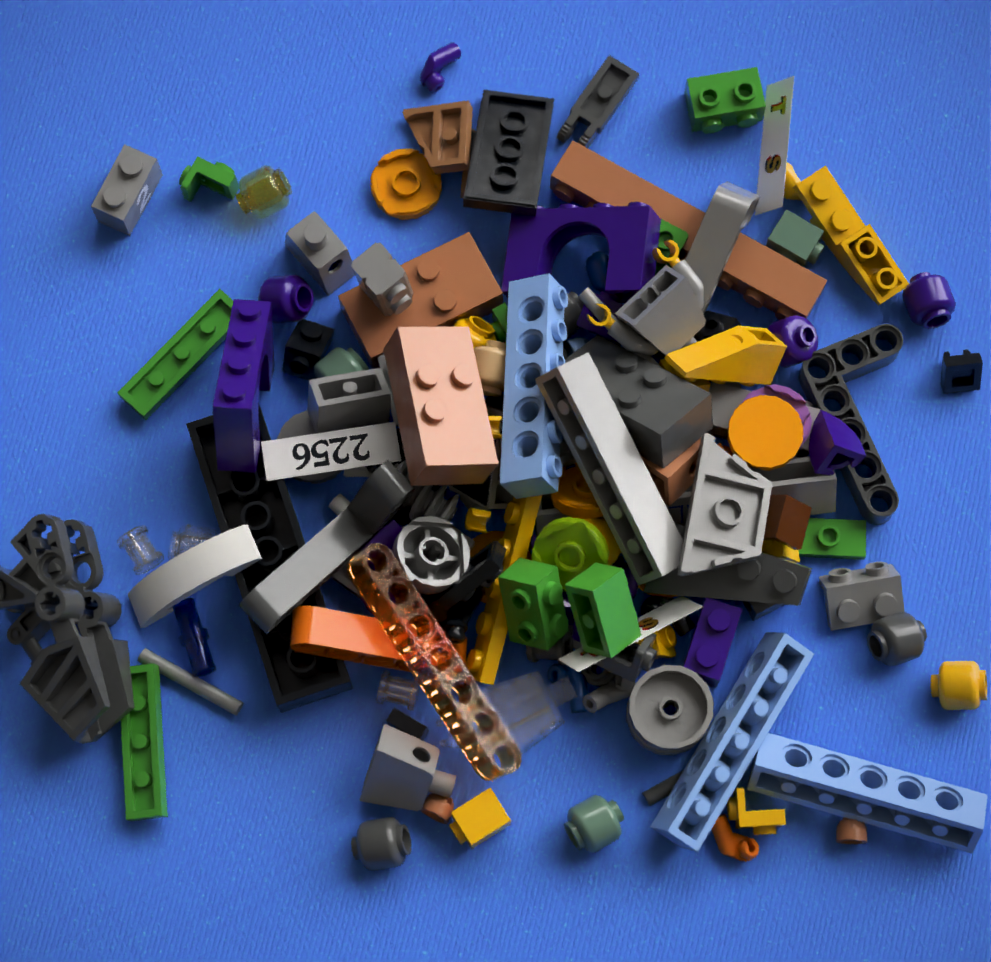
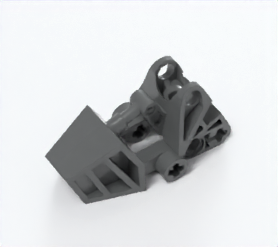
(81, 678)

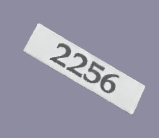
(330, 451)

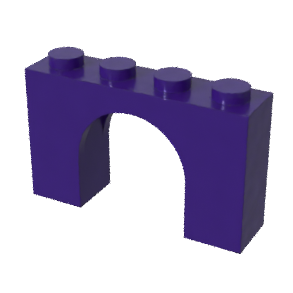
(630, 233)
(244, 371)

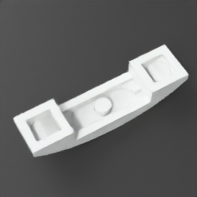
(191, 572)

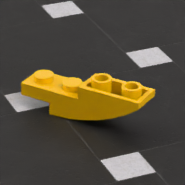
(849, 239)

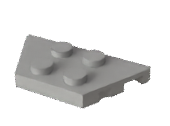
(724, 511)

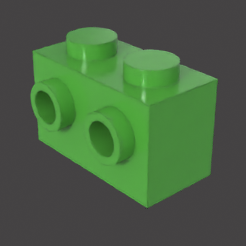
(725, 100)
(533, 603)
(603, 610)

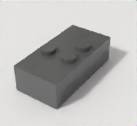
(656, 406)

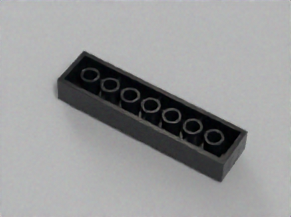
(269, 513)

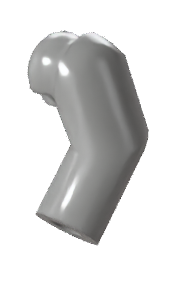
(614, 691)

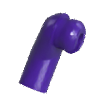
(435, 62)

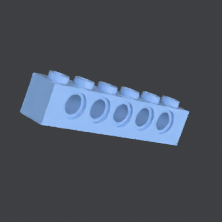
(533, 348)
(732, 740)
(868, 792)

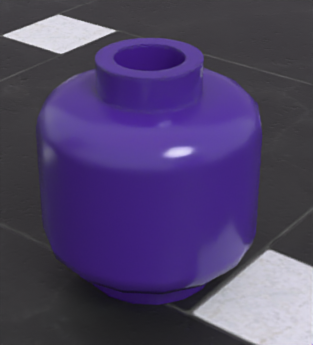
(289, 298)
(929, 300)
(798, 336)

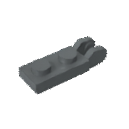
(599, 100)

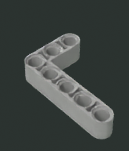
(724, 219)

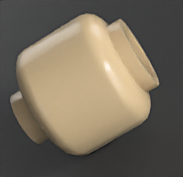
(491, 367)

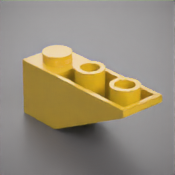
(734, 355)

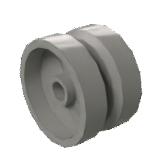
(657, 690)

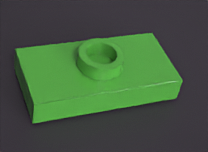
(834, 539)

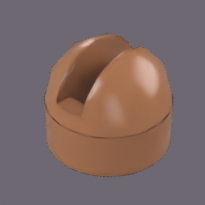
(438, 807)
(851, 832)

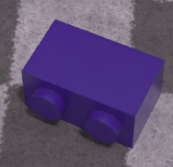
(712, 640)

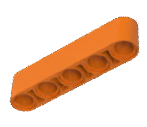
(349, 638)

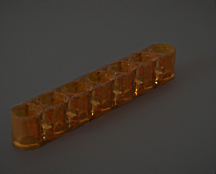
(451, 669)

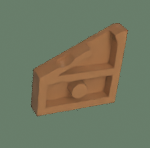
(443, 134)

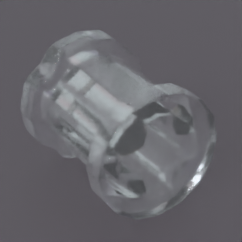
(140, 549)
(398, 690)

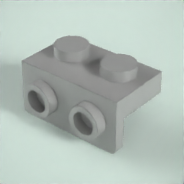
(861, 595)

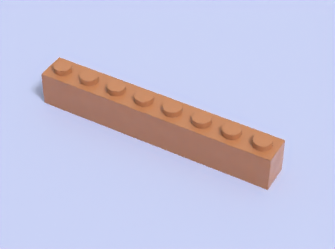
(752, 268)

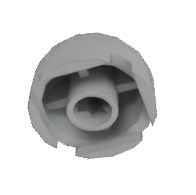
(431, 554)

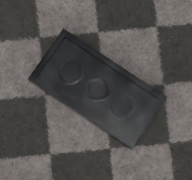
(508, 153)

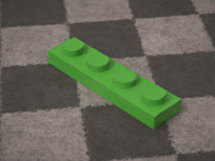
(179, 356)
(144, 748)

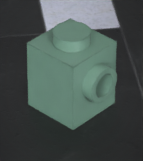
(796, 239)

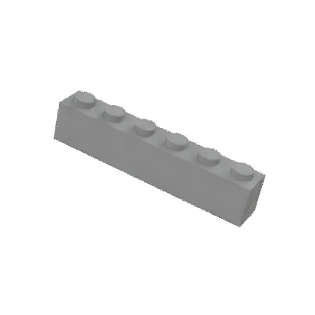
(612, 468)

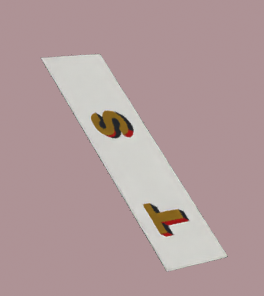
(774, 145)
(648, 624)

